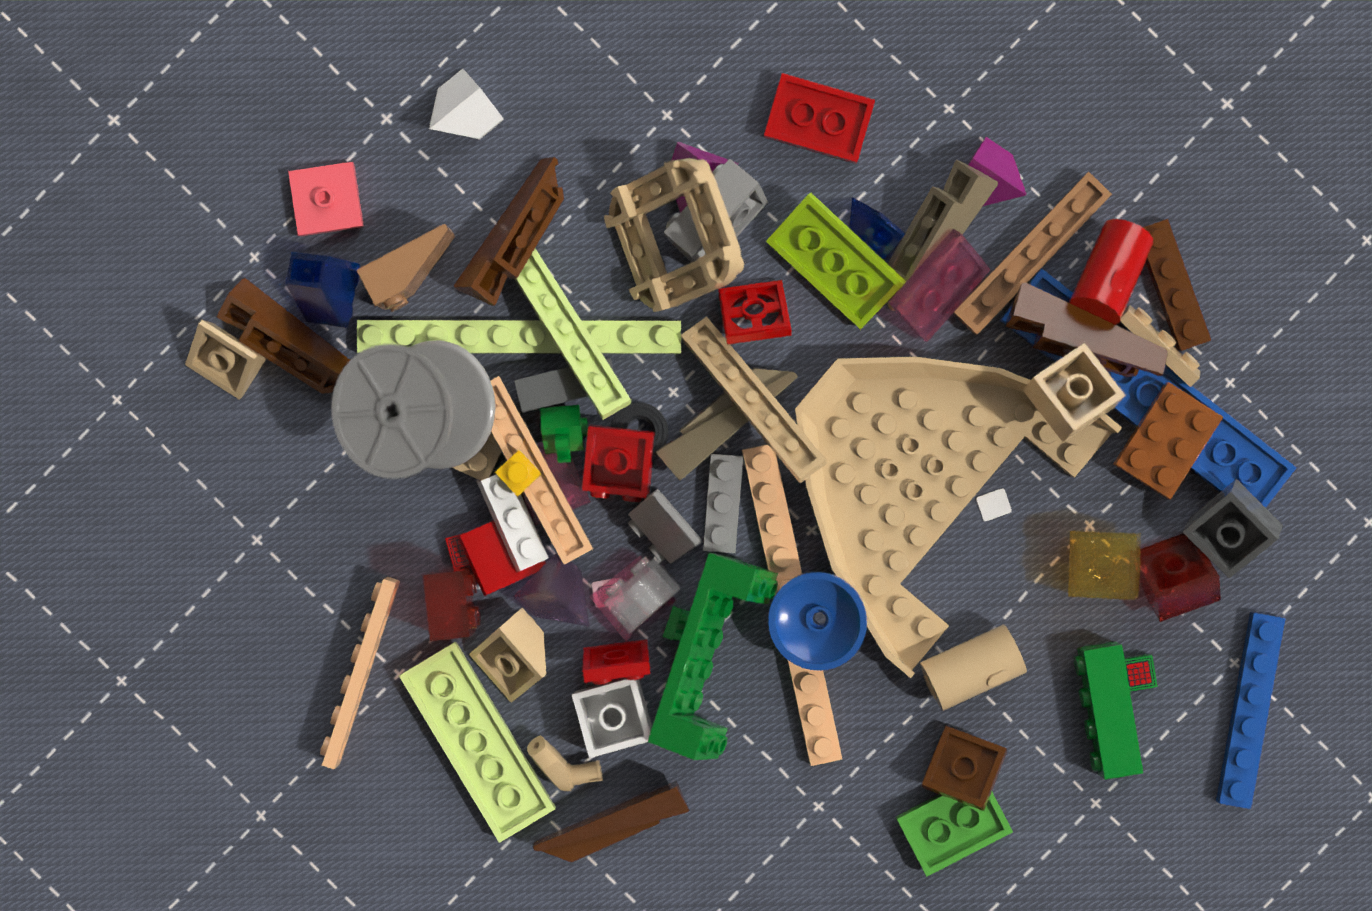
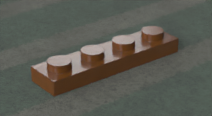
(1175, 288)

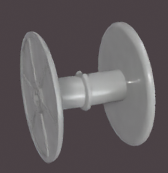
(412, 408)

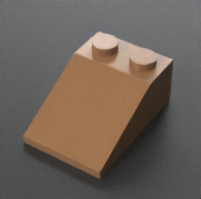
(402, 271)

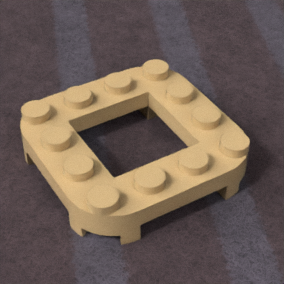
(628, 215)

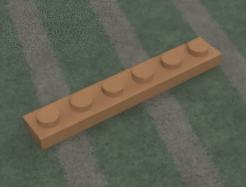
(1032, 253)

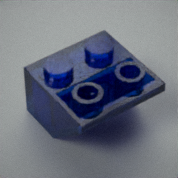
(323, 287)

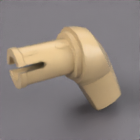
(557, 769)

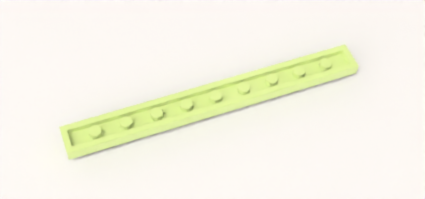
(521, 335)

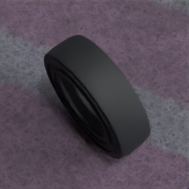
(648, 413)

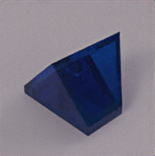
(874, 228)

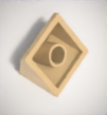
(223, 359)

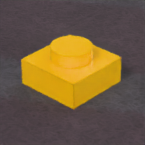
(518, 473)

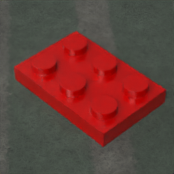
(819, 118)

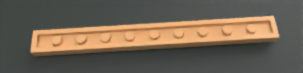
(783, 559)

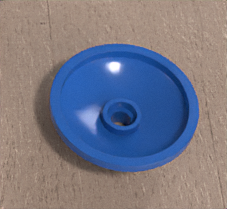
(802, 637)

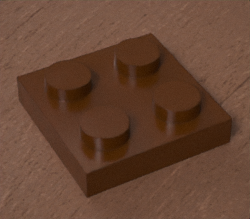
(964, 768)

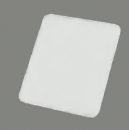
(994, 504)

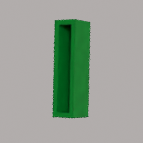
(1109, 710)

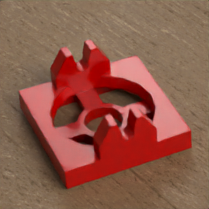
(771, 290)

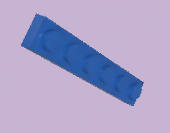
(1250, 710)

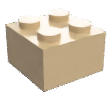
(1073, 392)

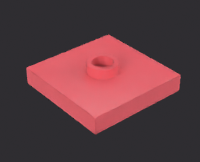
(326, 199)

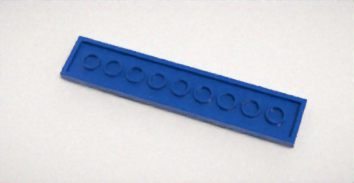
(1232, 448)

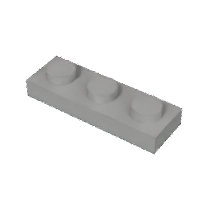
(723, 503)

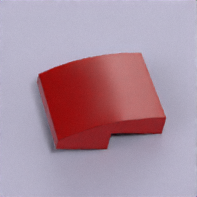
(491, 559)

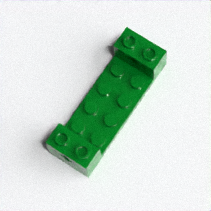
(675, 722)

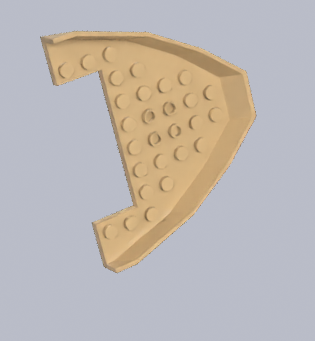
(902, 461)

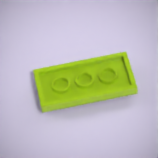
(835, 261)

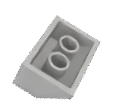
(742, 200)

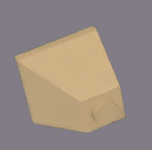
(513, 655)

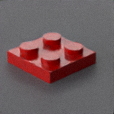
(616, 661)

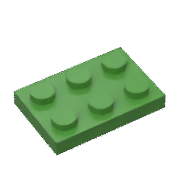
(950, 830)

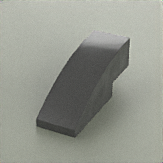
(550, 389)

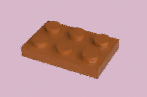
(1168, 440)

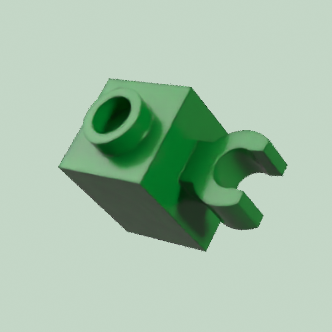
(563, 431)

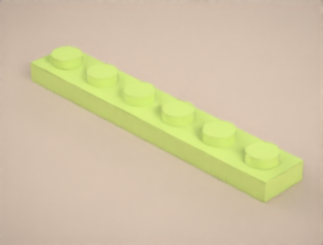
(571, 337)

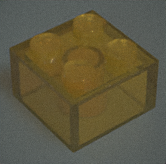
(1104, 564)

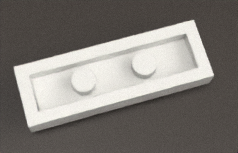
(513, 523)

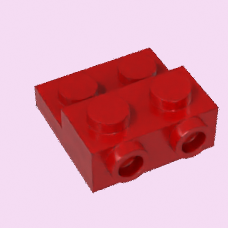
(618, 462)

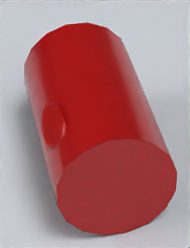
(1112, 269)

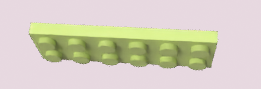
(477, 742)

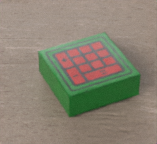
(1141, 672)

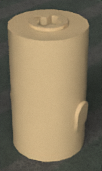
(973, 667)

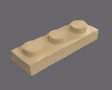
(1183, 365)

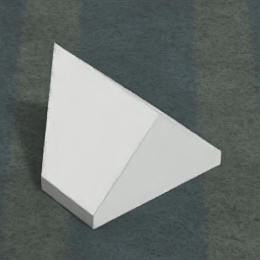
(463, 108)

